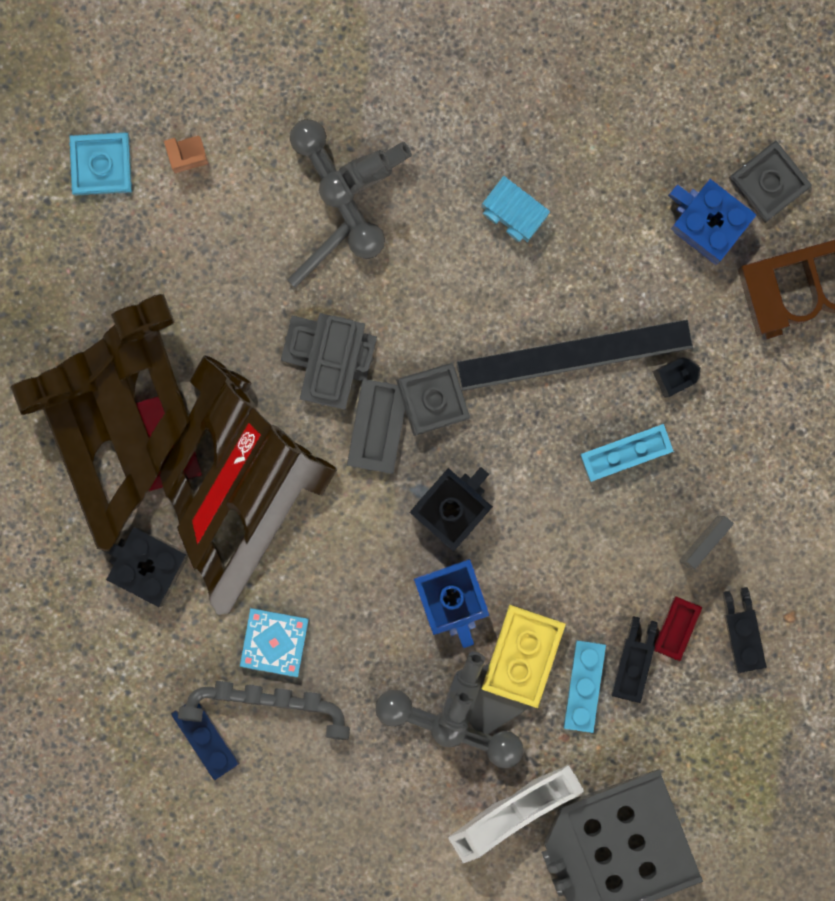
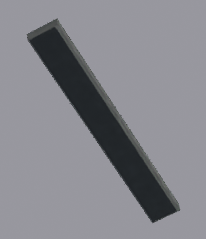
(574, 355)

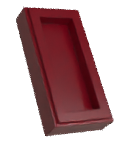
(677, 628)

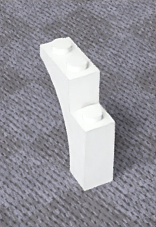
(514, 812)

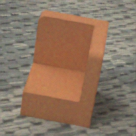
(186, 153)

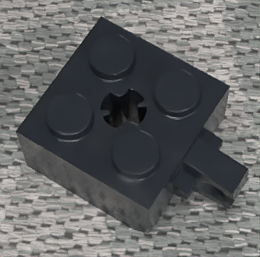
(450, 489)
(128, 560)

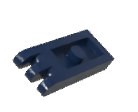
(208, 744)

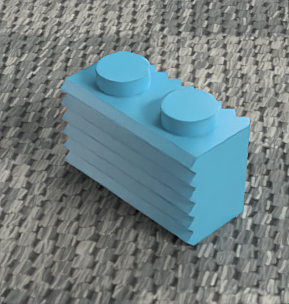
(514, 209)

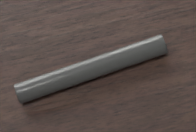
(319, 255)

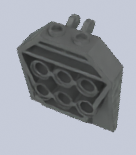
(653, 816)

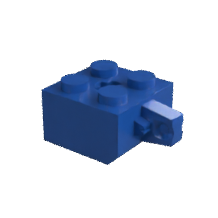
(693, 223)
(468, 608)

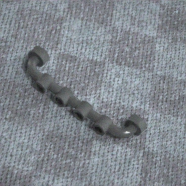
(253, 695)

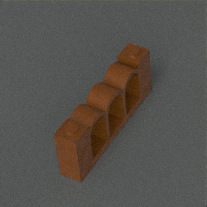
(764, 296)

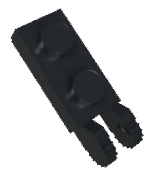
(744, 633)
(634, 663)

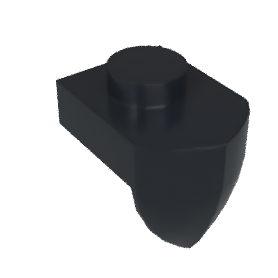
(677, 376)

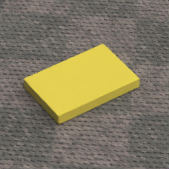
(523, 656)

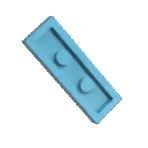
(626, 453)
(584, 686)

